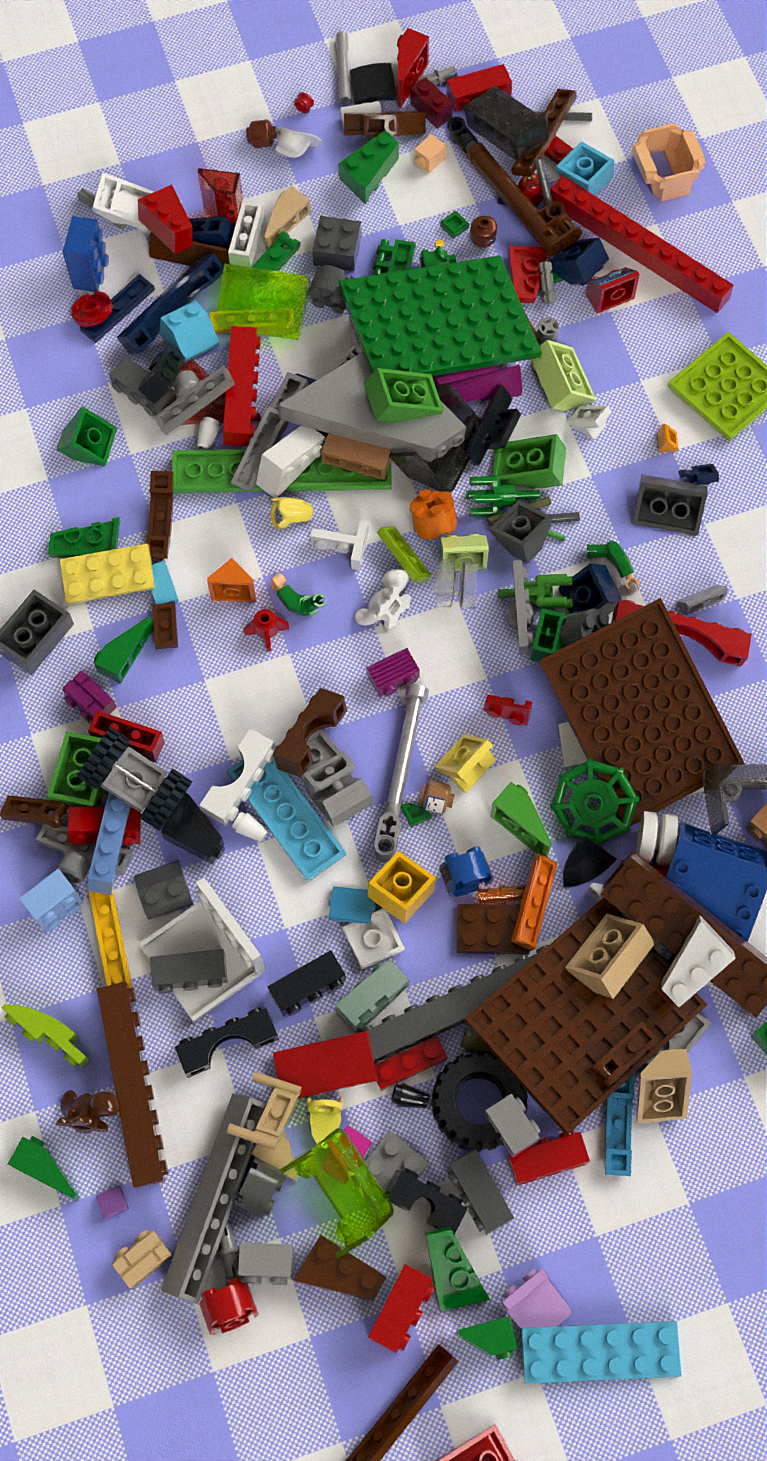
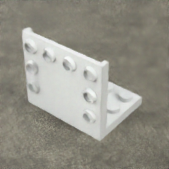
(204, 928)

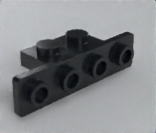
(494, 426)

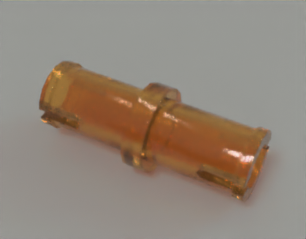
(501, 894)

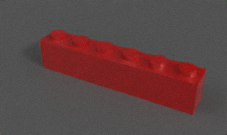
(239, 398)

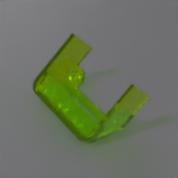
(347, 1186)

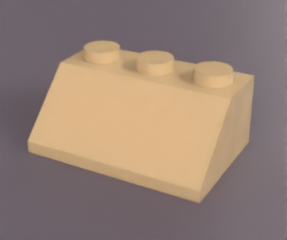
(610, 955)
(665, 1087)

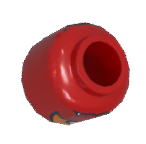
(531, 188)

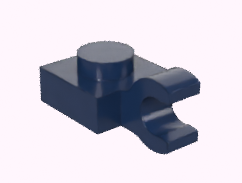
(700, 474)

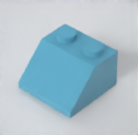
(587, 168)
(189, 330)

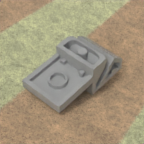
(331, 783)

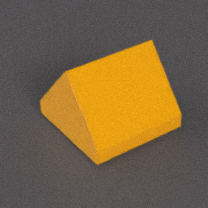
(667, 439)

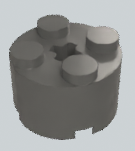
(325, 288)
(582, 624)
(259, 1188)

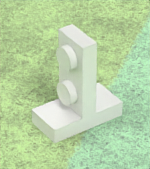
(343, 542)

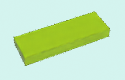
(404, 554)

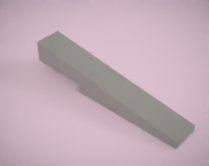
(267, 434)

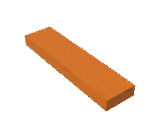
(534, 902)

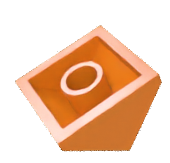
(231, 584)

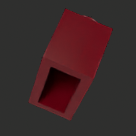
(429, 99)

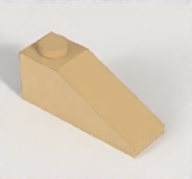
(288, 212)

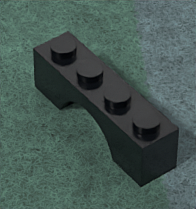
(197, 1052)

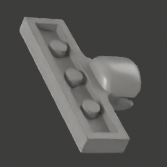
(193, 396)
(521, 612)
(76, 858)

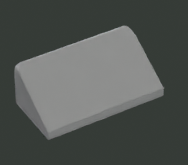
(702, 599)

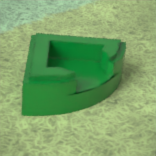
(415, 814)

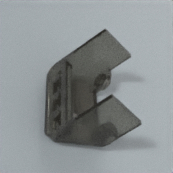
(445, 471)
(725, 785)

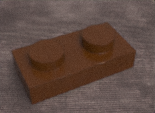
(165, 626)

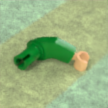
(617, 557)
(296, 603)

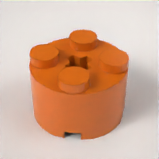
(433, 514)

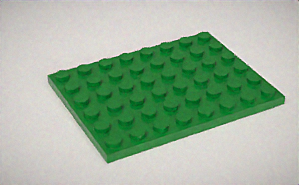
(440, 318)

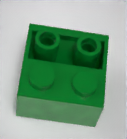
(547, 635)

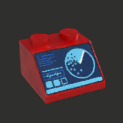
(612, 289)

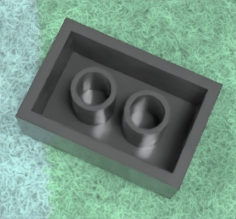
(33, 631)

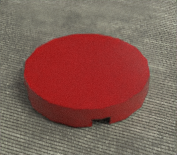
(91, 309)

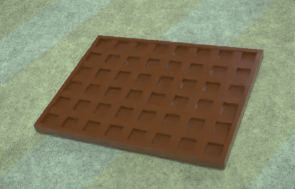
(556, 1028)

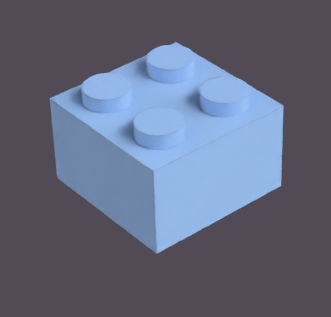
(51, 900)

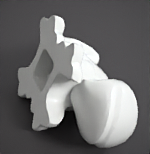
(386, 603)

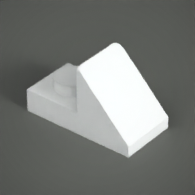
(590, 419)

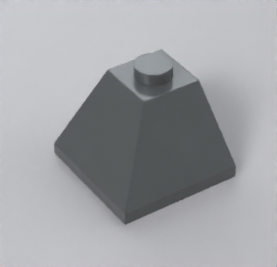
(522, 530)

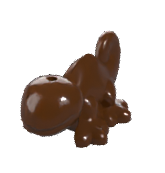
(85, 1111)

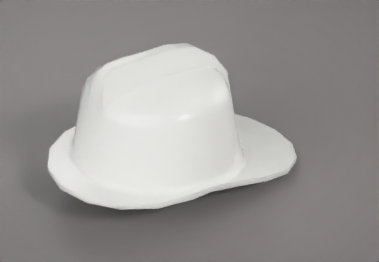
(295, 143)

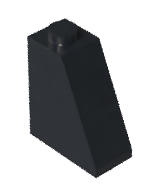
(193, 831)

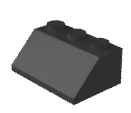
(670, 504)

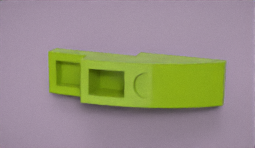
(40, 1026)

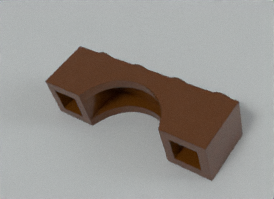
(323, 711)

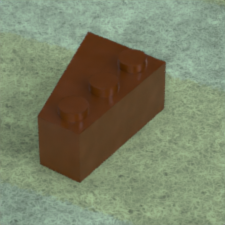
(341, 1275)

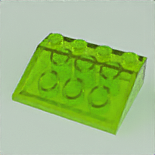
(263, 300)

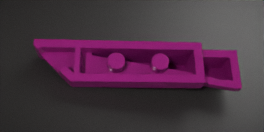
(483, 382)

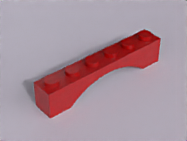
(723, 642)

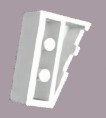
(288, 459)
(696, 963)

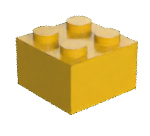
(401, 887)

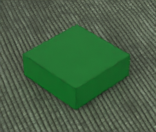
(454, 224)

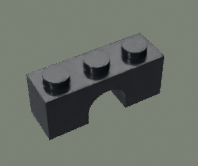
(163, 373)
(406, 1189)

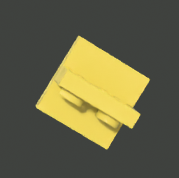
(466, 761)

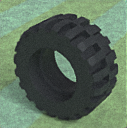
(444, 1098)

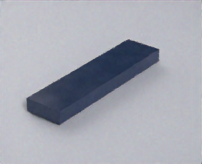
(123, 304)

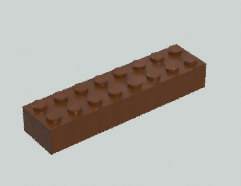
(670, 917)

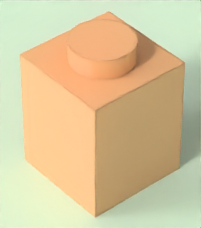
(429, 153)

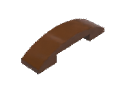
(160, 513)

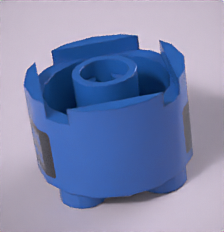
(465, 872)

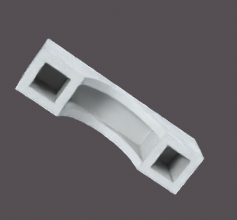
(223, 801)

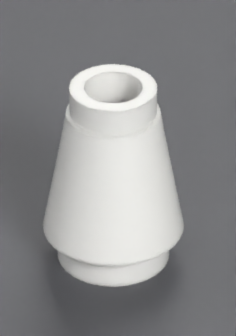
(207, 432)
(249, 827)

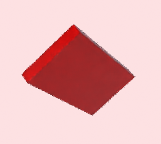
(328, 1064)

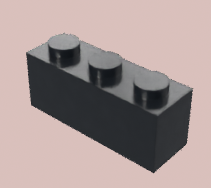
(307, 984)

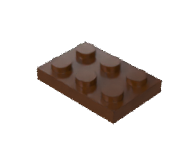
(487, 929)

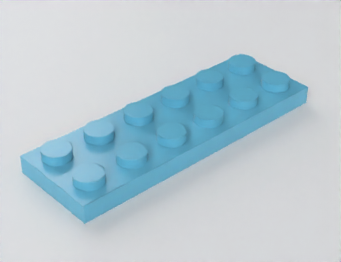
(292, 821)
(600, 1352)

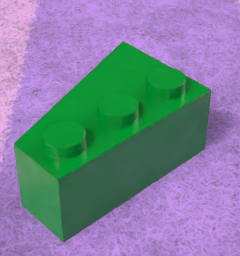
(369, 165)

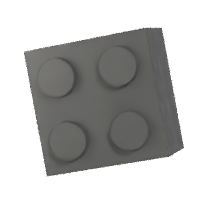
(337, 243)

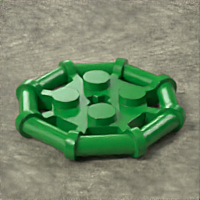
(599, 790)

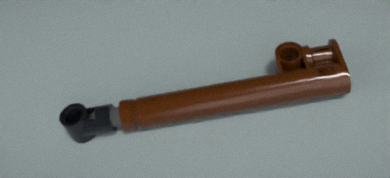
(549, 231)

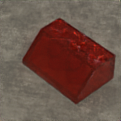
(221, 193)

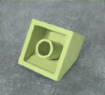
(466, 548)

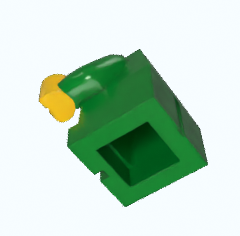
(436, 256)

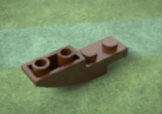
(394, 122)

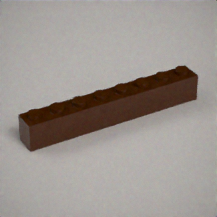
(131, 1085)

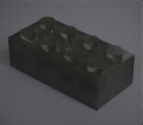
(506, 123)

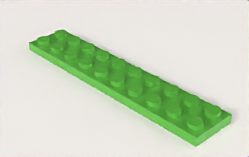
(213, 470)

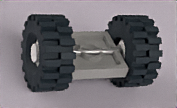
(134, 779)

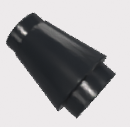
(409, 1097)

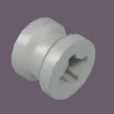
(546, 325)

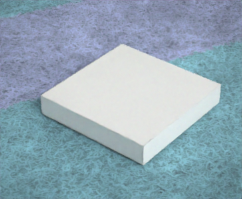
(373, 941)

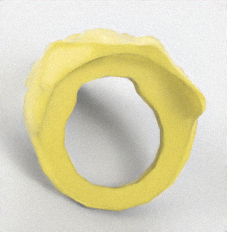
(292, 510)
(324, 1116)

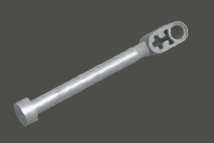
(416, 696)

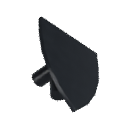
(586, 863)

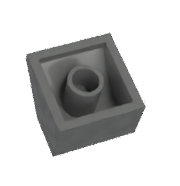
(163, 890)

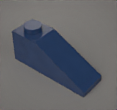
(212, 231)

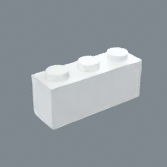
(246, 234)

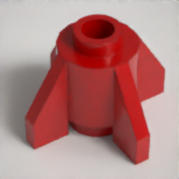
(265, 625)

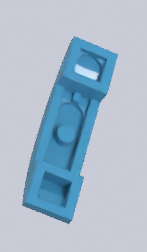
(618, 1130)

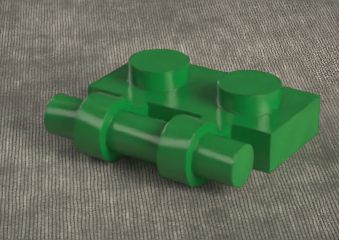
(401, 256)

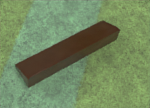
(187, 257)

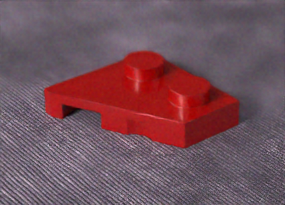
(505, 707)

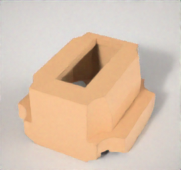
(681, 153)

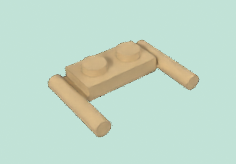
(275, 1115)

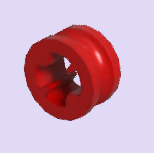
(304, 102)

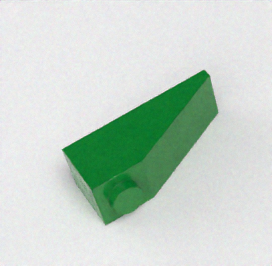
(121, 652)
(39, 1164)

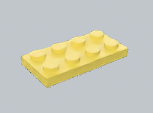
(107, 574)

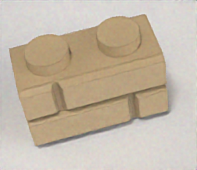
(141, 1259)

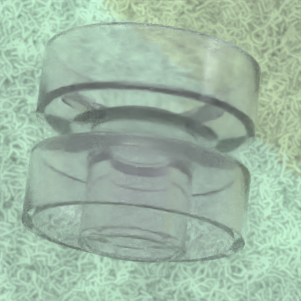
(450, 583)

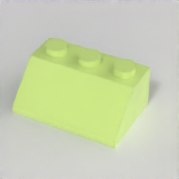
(562, 377)

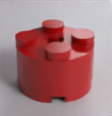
(228, 1306)

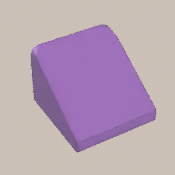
(112, 1202)

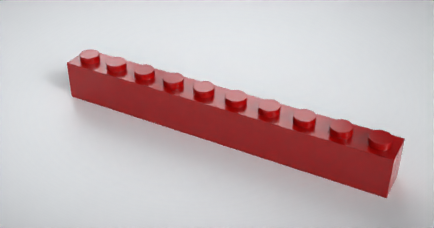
(642, 245)

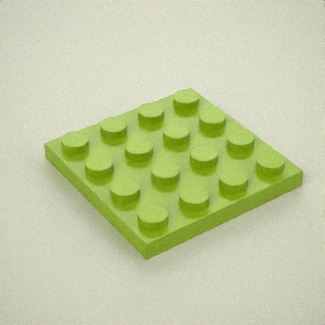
(724, 386)

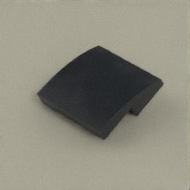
(373, 83)

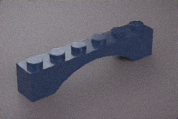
(189, 284)

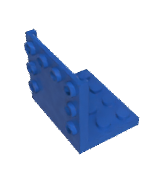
(720, 876)

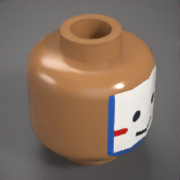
(436, 797)

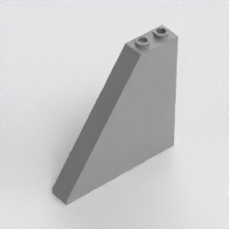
(342, 408)

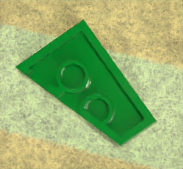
(85, 540)
(452, 1272)

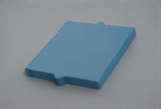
(350, 905)

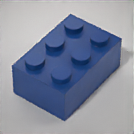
(85, 254)

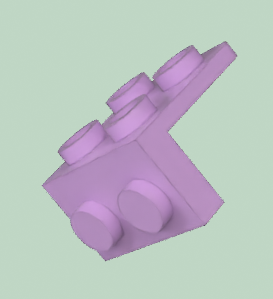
(536, 1302)

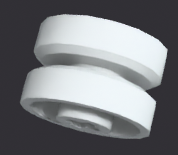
(659, 839)

